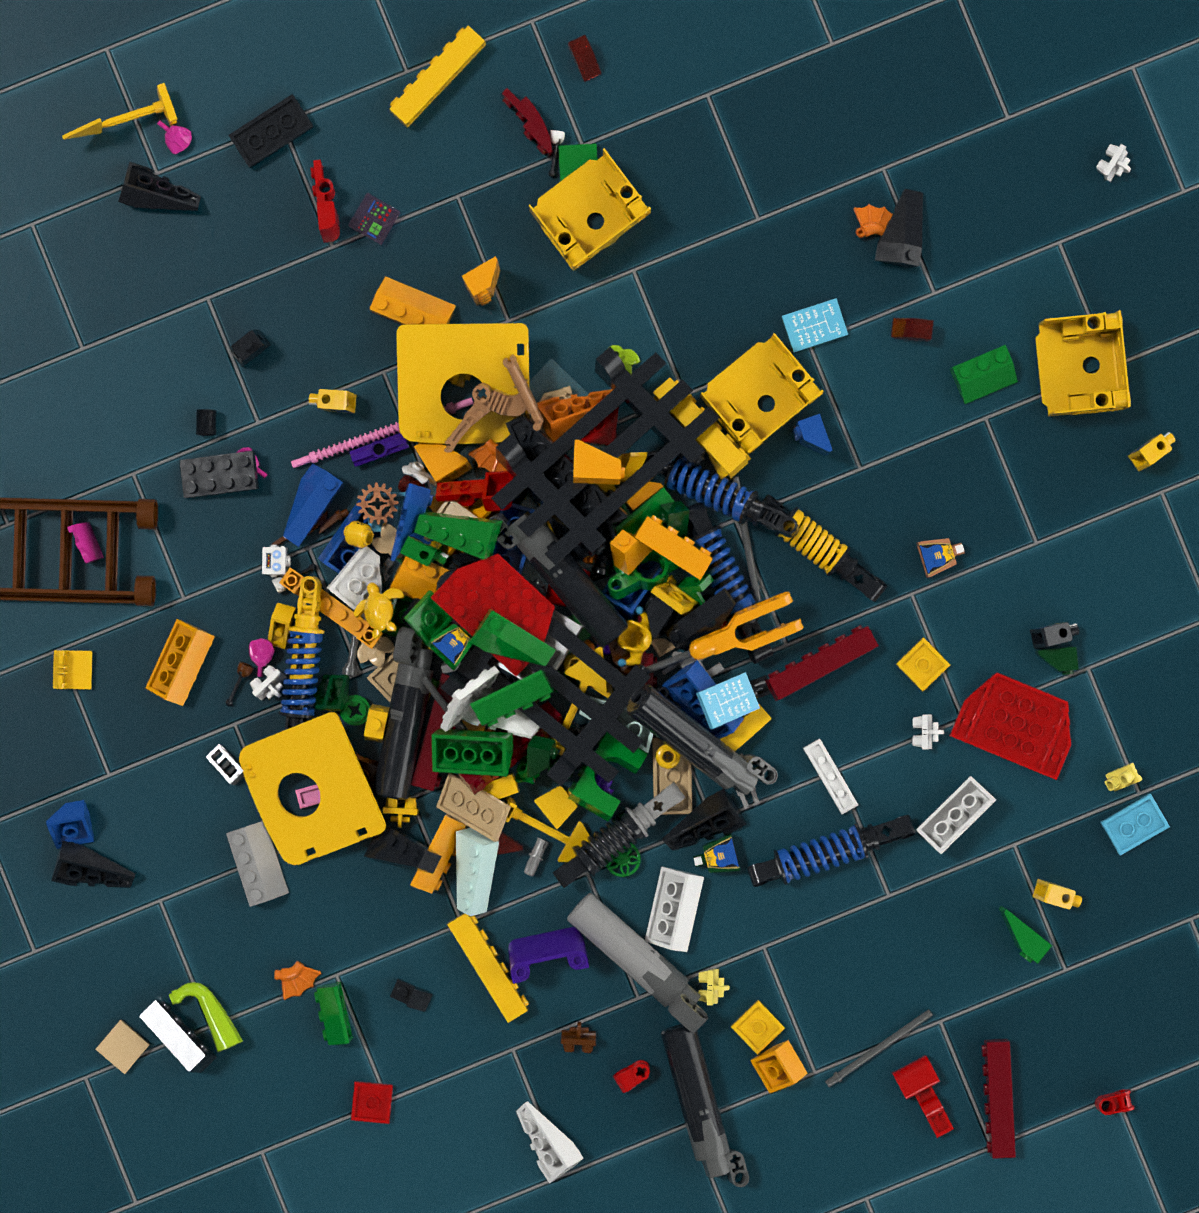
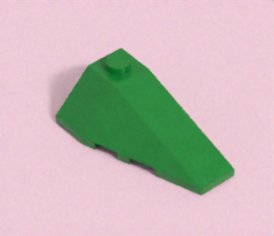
(507, 639)

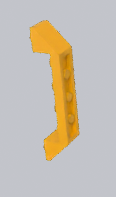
(334, 609)

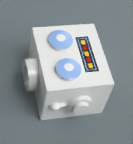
(275, 560)

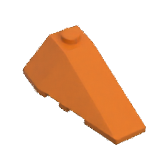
(563, 413)

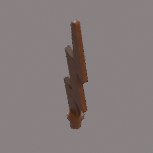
(323, 523)

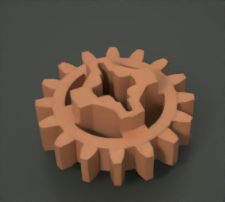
(377, 512)

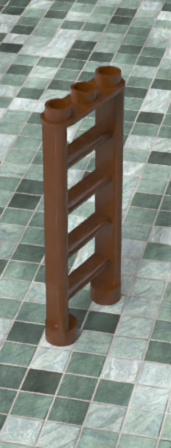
(145, 586)

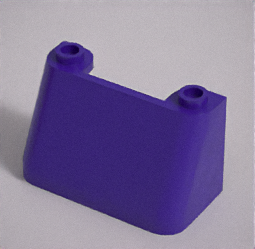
(546, 947)

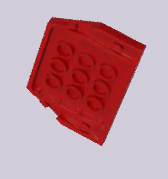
(499, 587)
(1016, 724)

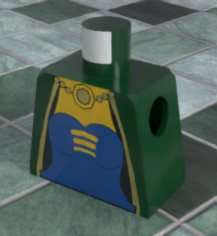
(718, 855)

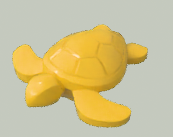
(378, 608)

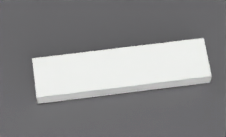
(830, 776)

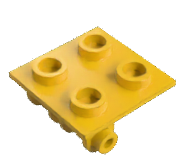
(72, 669)

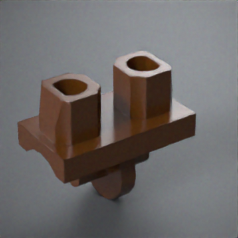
(578, 1036)

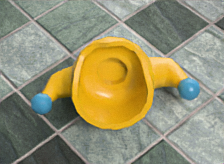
(635, 639)

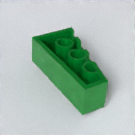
(463, 533)

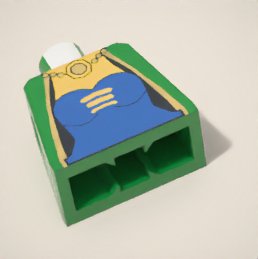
(424, 550)
(451, 645)

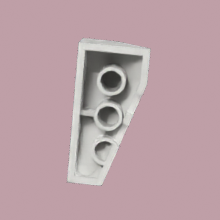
(517, 724)
(553, 1148)

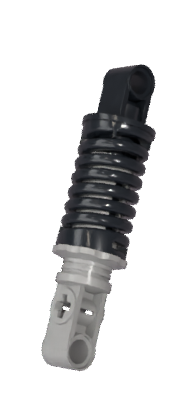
(624, 828)

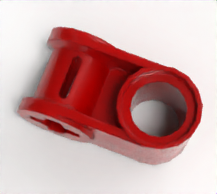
(630, 1077)
(1118, 1102)

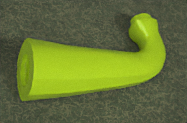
(219, 1023)

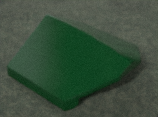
(332, 693)

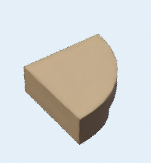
(662, 646)

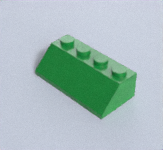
(649, 508)
(511, 698)
(472, 752)

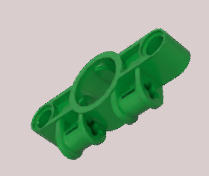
(635, 580)

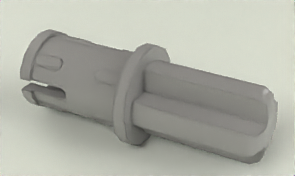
(536, 856)

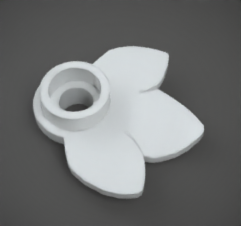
(417, 471)

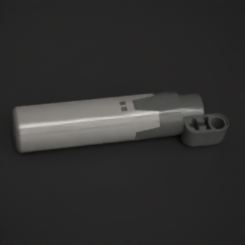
(638, 960)

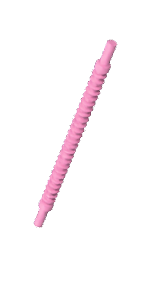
(315, 456)

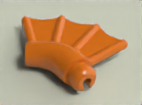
(872, 220)
(486, 457)
(296, 979)

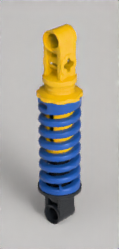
(306, 636)

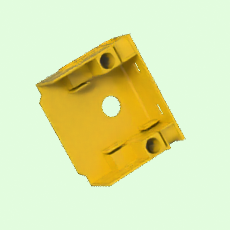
(589, 190)
(1061, 350)
(760, 372)

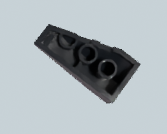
(903, 233)
(82, 865)

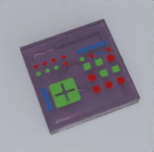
(374, 219)

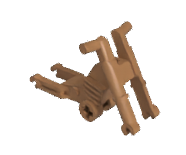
(499, 403)

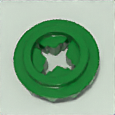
(356, 719)

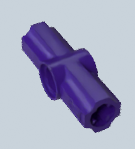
(367, 454)

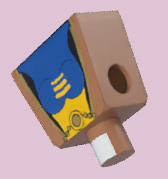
(938, 555)

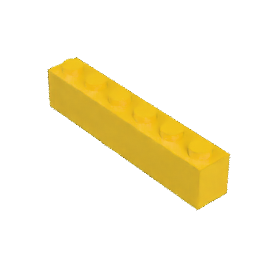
(437, 76)
(713, 441)
(488, 966)

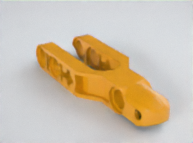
(725, 639)

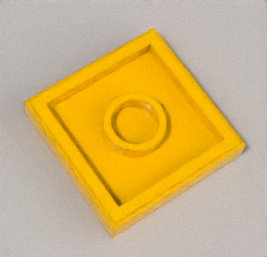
(675, 597)
(922, 664)
(757, 1027)

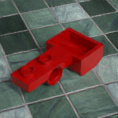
(326, 210)
(468, 490)
(918, 1080)

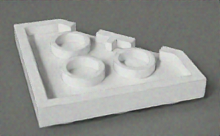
(354, 578)
(469, 694)

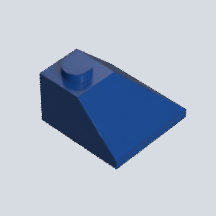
(71, 824)

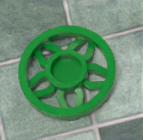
(624, 861)

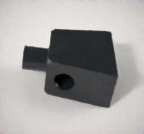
(249, 347)
(1053, 634)

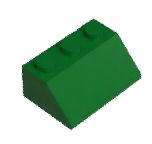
(984, 374)
(333, 1014)

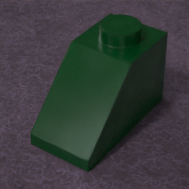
(676, 516)
(1060, 659)
(540, 754)

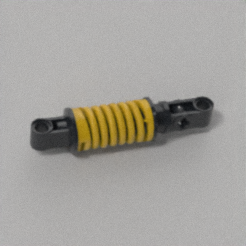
(831, 554)

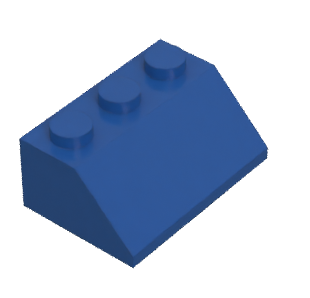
(812, 434)

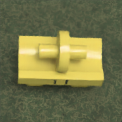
(1122, 777)
(715, 986)

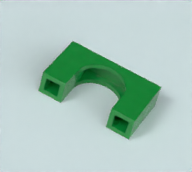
(586, 790)

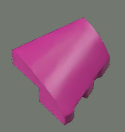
(86, 542)

